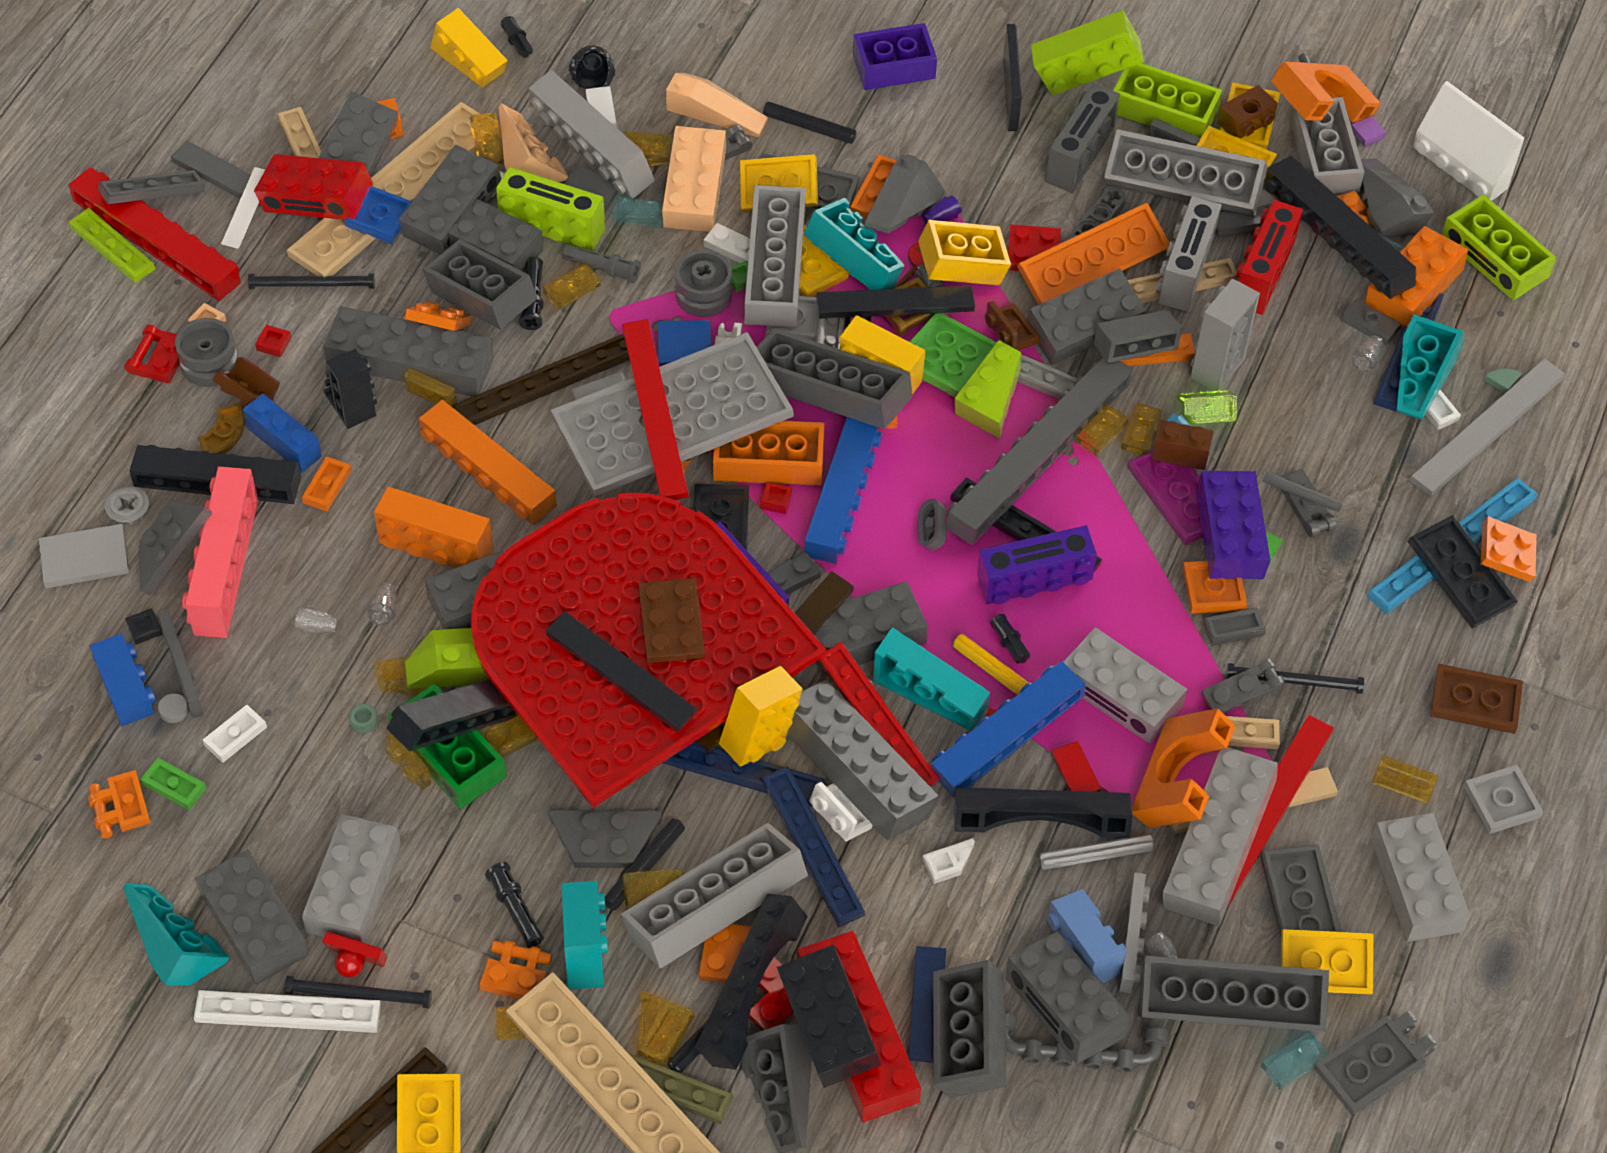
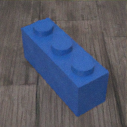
(282, 432)
(123, 679)

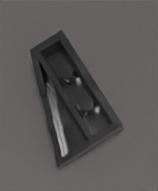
(350, 388)

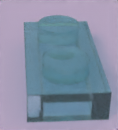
(638, 212)
(1294, 1060)

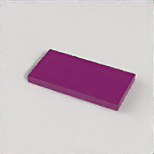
(1172, 492)

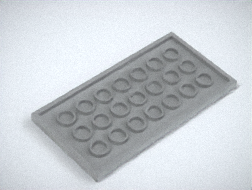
(710, 400)

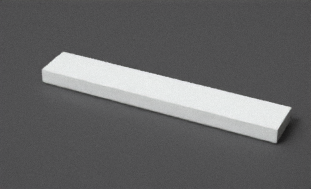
(287, 1011)

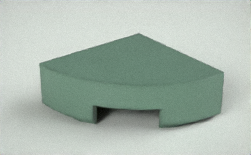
(1503, 379)

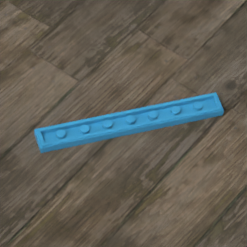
(1414, 573)

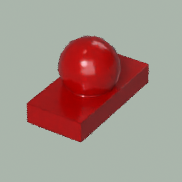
(353, 954)

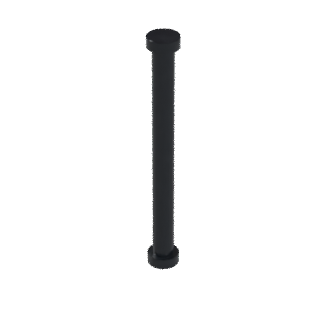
(305, 281)
(1307, 679)
(293, 985)

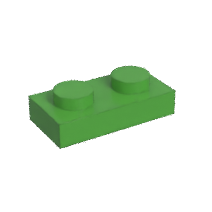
(173, 784)

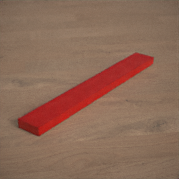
(655, 410)
(1290, 776)

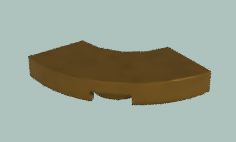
(226, 431)

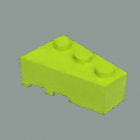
(989, 390)

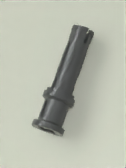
(613, 264)

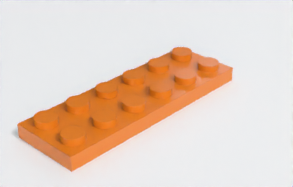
(1099, 251)

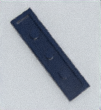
(922, 1021)

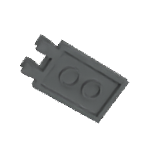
(1374, 1061)

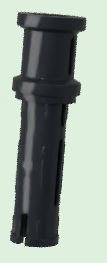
(532, 312)
(510, 894)

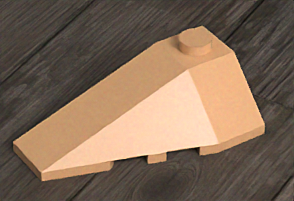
(712, 104)
(524, 150)

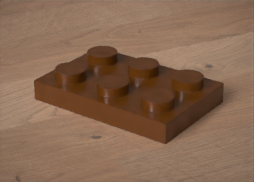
(671, 620)
(1476, 698)

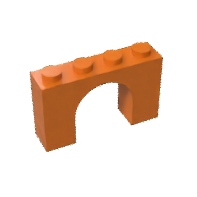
(1314, 85)
(1181, 739)

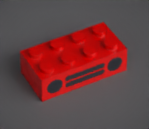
(313, 187)
(1270, 250)

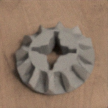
(130, 496)

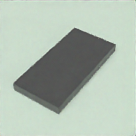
(1300, 889)

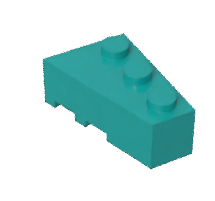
(583, 934)

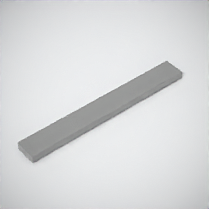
(1487, 427)

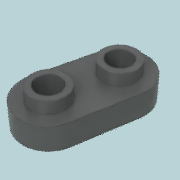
(932, 524)

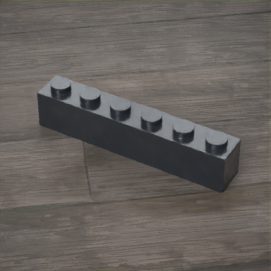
(193, 470)
(449, 715)

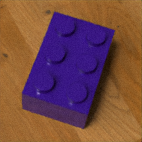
(894, 56)

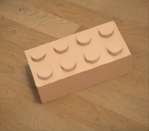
(694, 178)

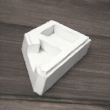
(948, 861)

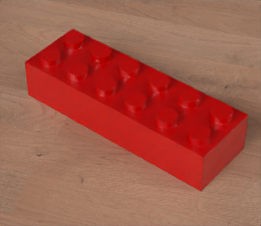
(894, 1082)

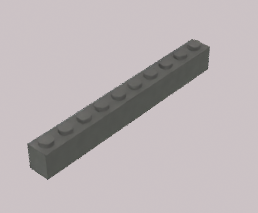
(1036, 450)

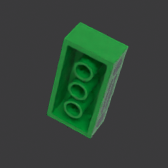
(461, 765)

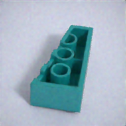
(853, 246)
(928, 681)

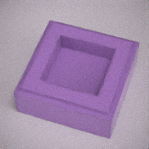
(1368, 131)

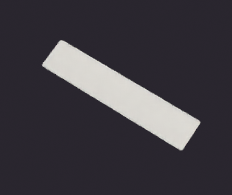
(244, 212)

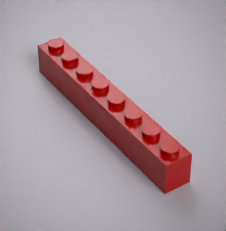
(159, 237)

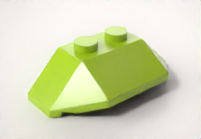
(444, 659)

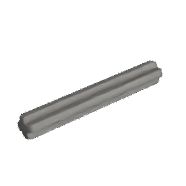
(1096, 851)

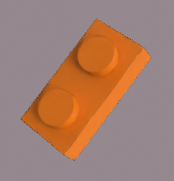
(326, 484)

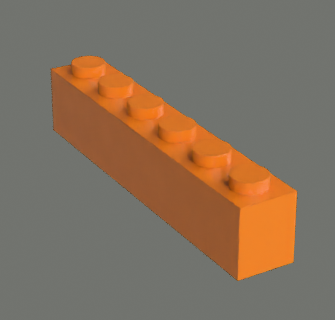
(487, 462)

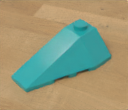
(1426, 362)
(171, 942)

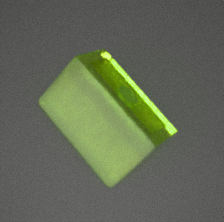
(1209, 407)

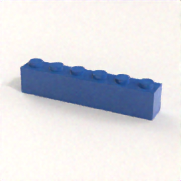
(842, 490)
(1008, 728)

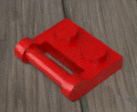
(164, 359)

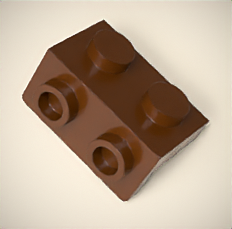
(1011, 326)
(246, 382)

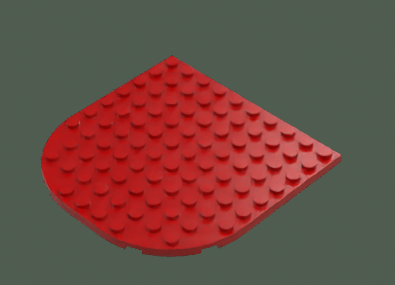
(592, 570)

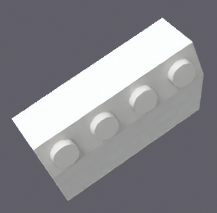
(1469, 143)

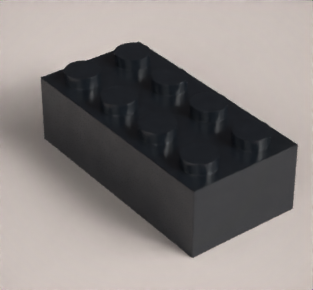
(828, 1016)

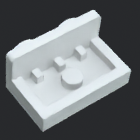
(839, 811)

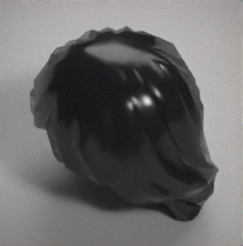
(592, 67)

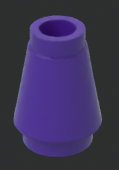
(944, 210)

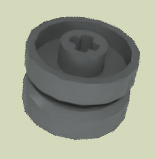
(703, 283)
(204, 348)

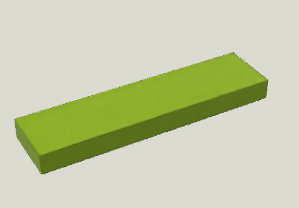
(112, 245)

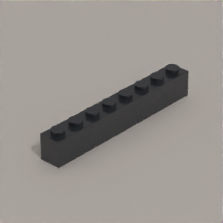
(1341, 227)

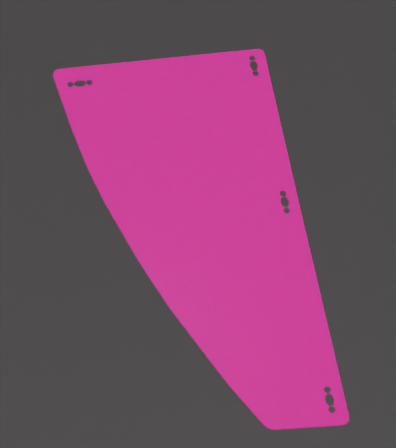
(929, 460)

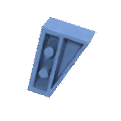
(1078, 923)

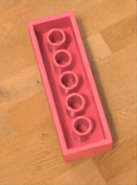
(221, 552)

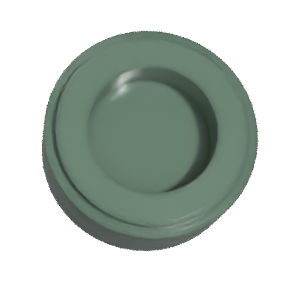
(363, 718)

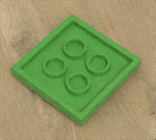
(951, 352)

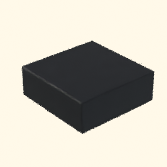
(143, 626)

